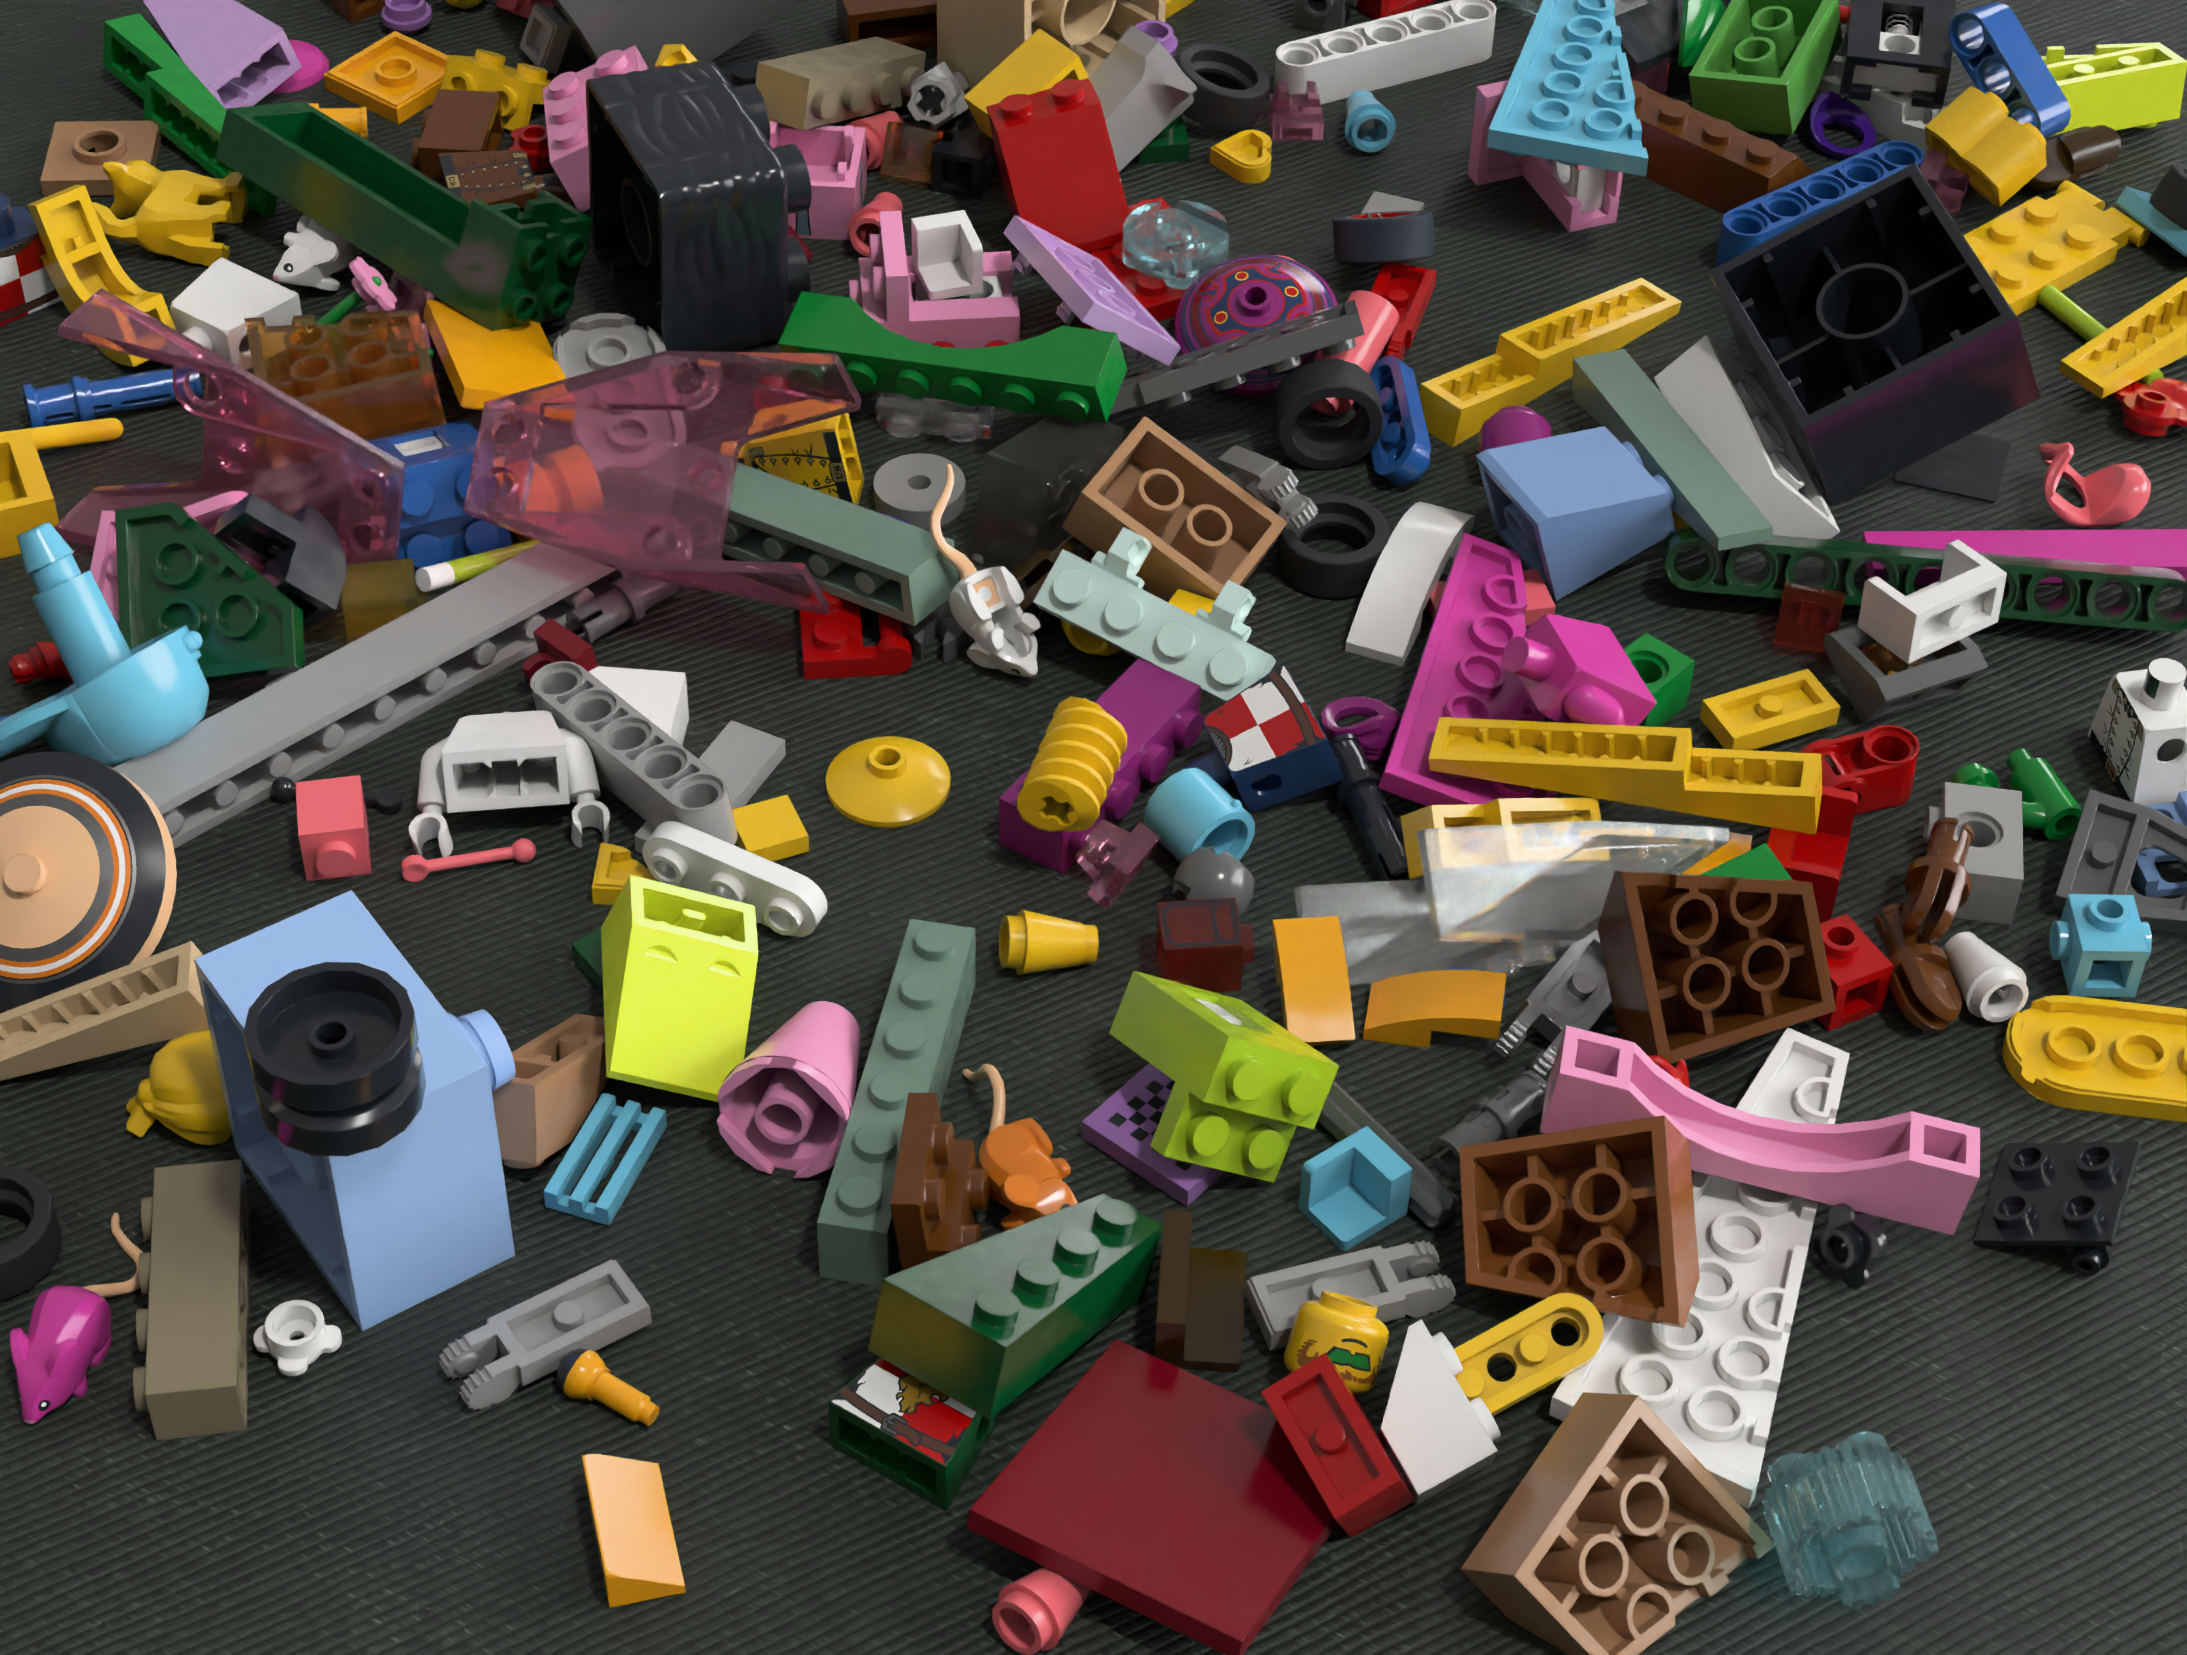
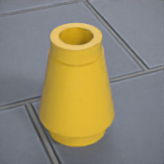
(1045, 943)

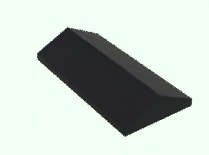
(1650, 30)

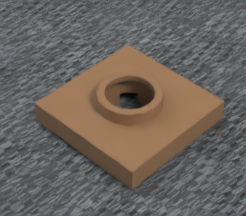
(114, 141)

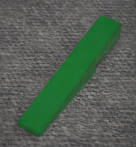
(173, 97)

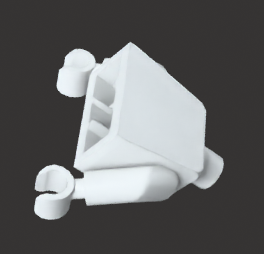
(504, 765)

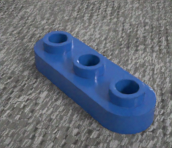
(1404, 446)

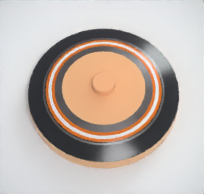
(79, 874)

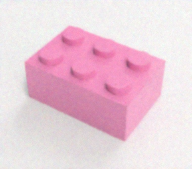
(568, 120)

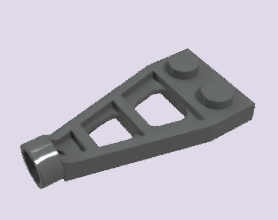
(2106, 852)

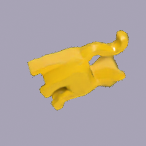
(172, 210)

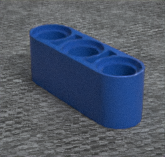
(2009, 65)

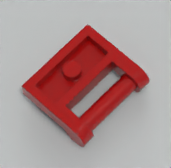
(835, 643)

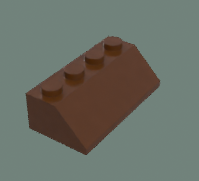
(1708, 155)

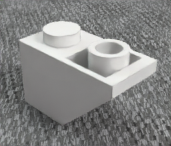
(1430, 1422)

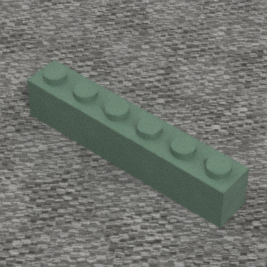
(843, 545)
(907, 1055)

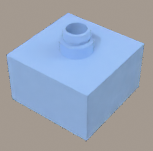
(425, 1203)

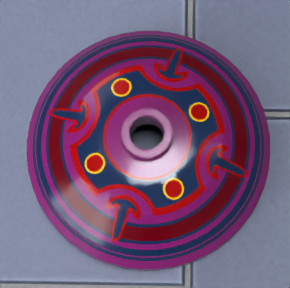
(1220, 308)

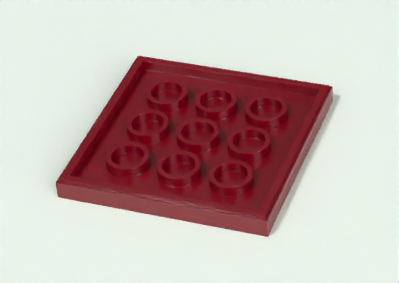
(1162, 1499)

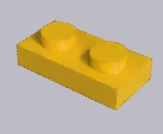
(1770, 711)

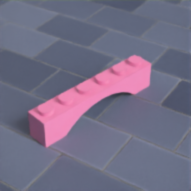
(1889, 1167)

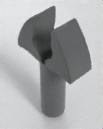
(941, 624)

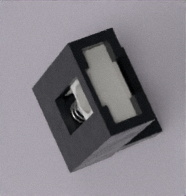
(1897, 49)

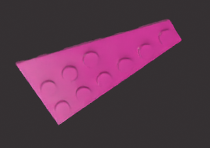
(1465, 676)

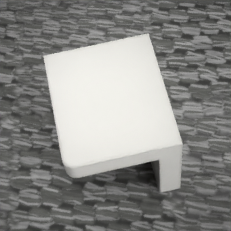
(947, 255)

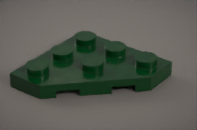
(185, 575)

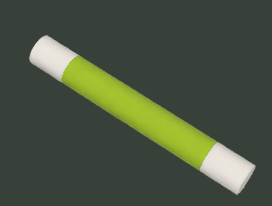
(467, 567)

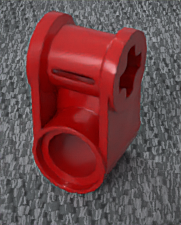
(1871, 763)

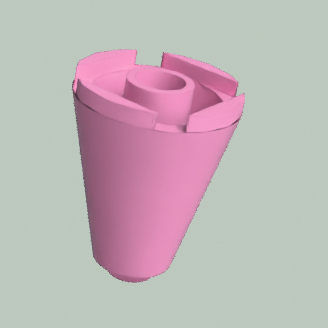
(794, 1093)

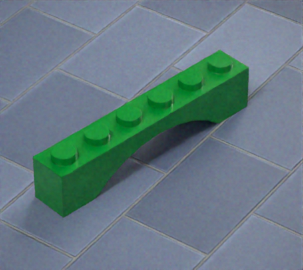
(1055, 374)

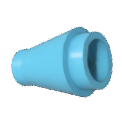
(1368, 122)

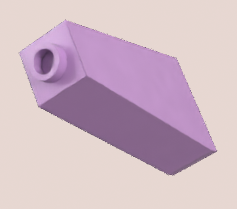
(226, 47)

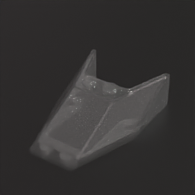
(1497, 894)

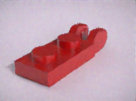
(1409, 291)

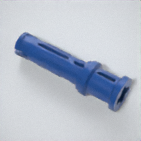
(86, 400)

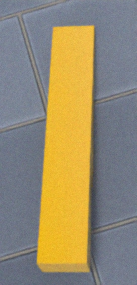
(2133, 346)
(1540, 357)
(1636, 767)

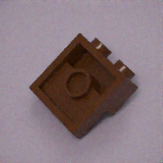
(935, 1186)

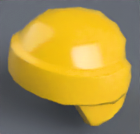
(183, 1092)

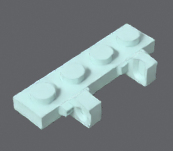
(1112, 606)

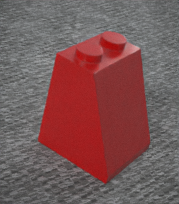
(1060, 164)

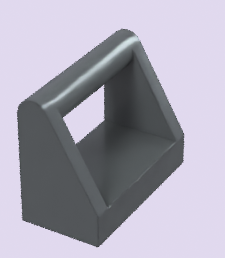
(1881, 696)

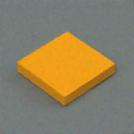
(390, 77)

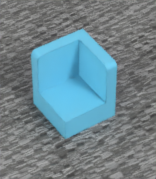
(1355, 1188)

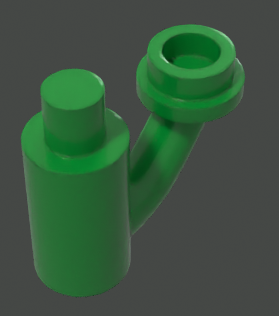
(2045, 798)

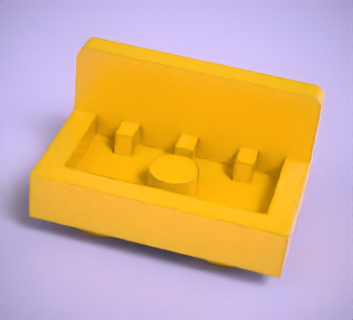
(487, 73)

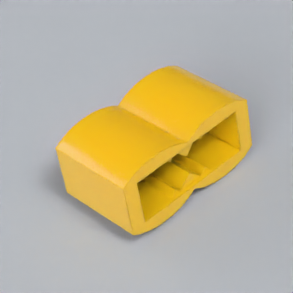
(1987, 144)

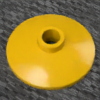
(888, 782)

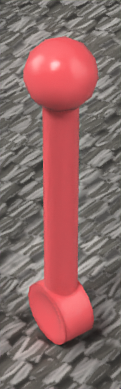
(416, 867)

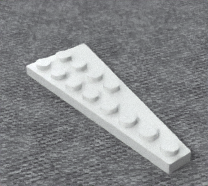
(1724, 1369)

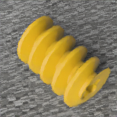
(1072, 767)

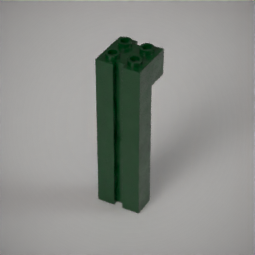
(470, 255)

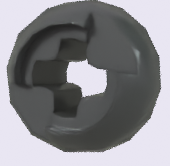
(1213, 876)

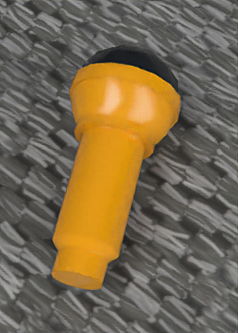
(585, 1376)

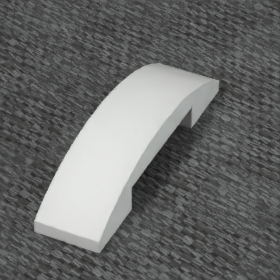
(1404, 581)

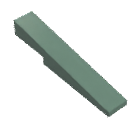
(1635, 411)

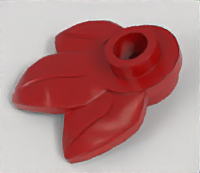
(2153, 406)

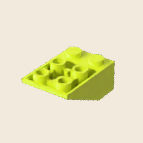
(677, 986)

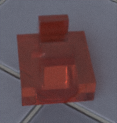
(1807, 616)

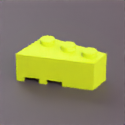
(2119, 84)

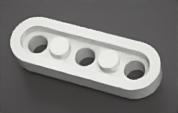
(709, 865)

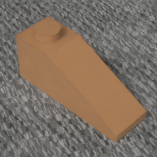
(551, 1092)

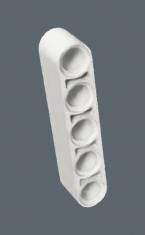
(1389, 50)

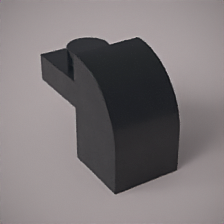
(297, 551)

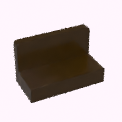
(1199, 1301)

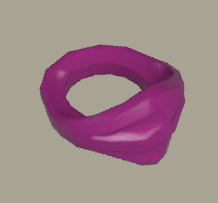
(1374, 733)

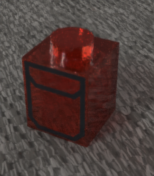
(1203, 943)

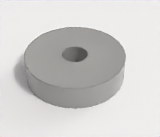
(912, 486)

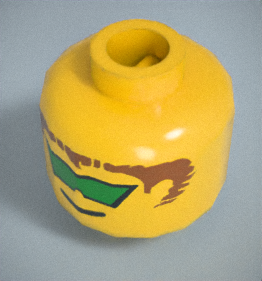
(1345, 1332)

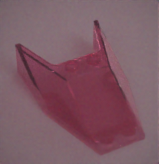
(251, 442)
(645, 460)

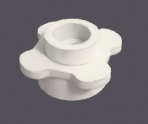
(291, 1322)

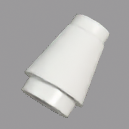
(1987, 980)

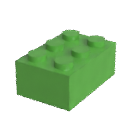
(1766, 62)

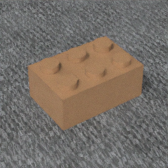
(1189, 511)

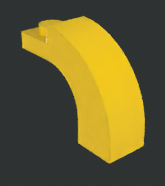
(83, 261)

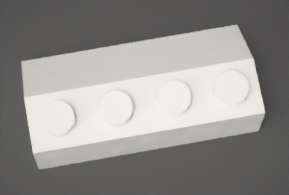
(1747, 438)

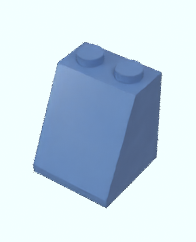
(1575, 504)

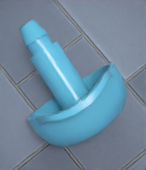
(121, 697)

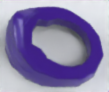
(1830, 109)

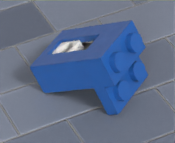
(435, 495)

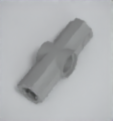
(938, 95)

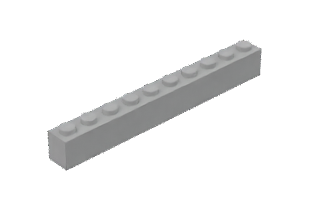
(363, 689)

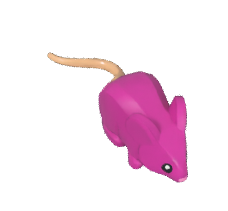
(65, 1337)

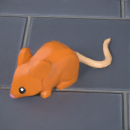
(1020, 1162)

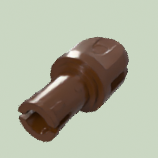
(1937, 882)
(1919, 975)

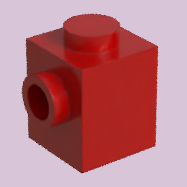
(1856, 972)

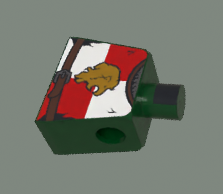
(908, 1431)

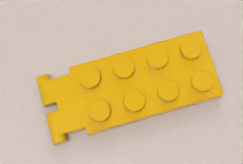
(2052, 243)

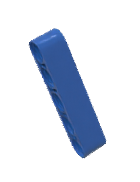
(1796, 202)

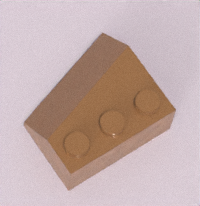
(1611, 1533)

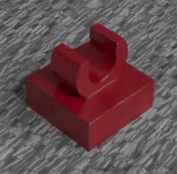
(557, 645)

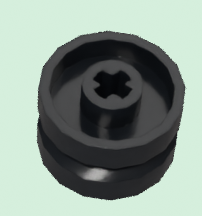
(335, 1058)

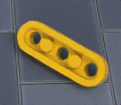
(1531, 1350)

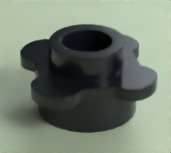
(1851, 1243)

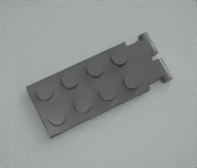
(1228, 361)

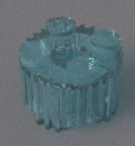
(1847, 1520)

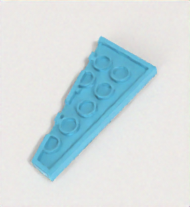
(1572, 92)

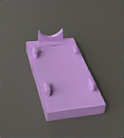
(1089, 291)

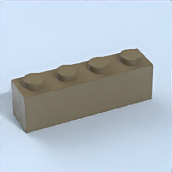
(838, 82)
(197, 1301)

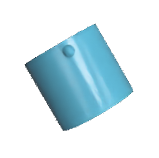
(1196, 813)

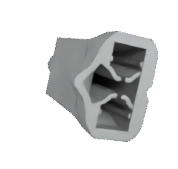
(1139, 92)

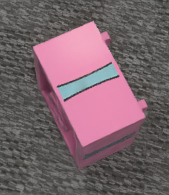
(837, 177)

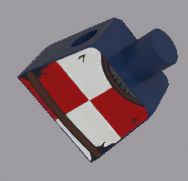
(23, 277)
(1268, 744)

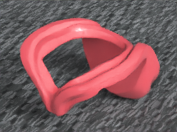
(2108, 495)

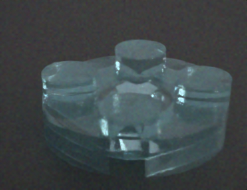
(1175, 242)

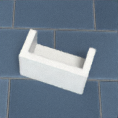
(1938, 614)

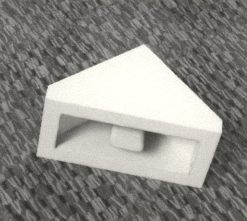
(654, 693)

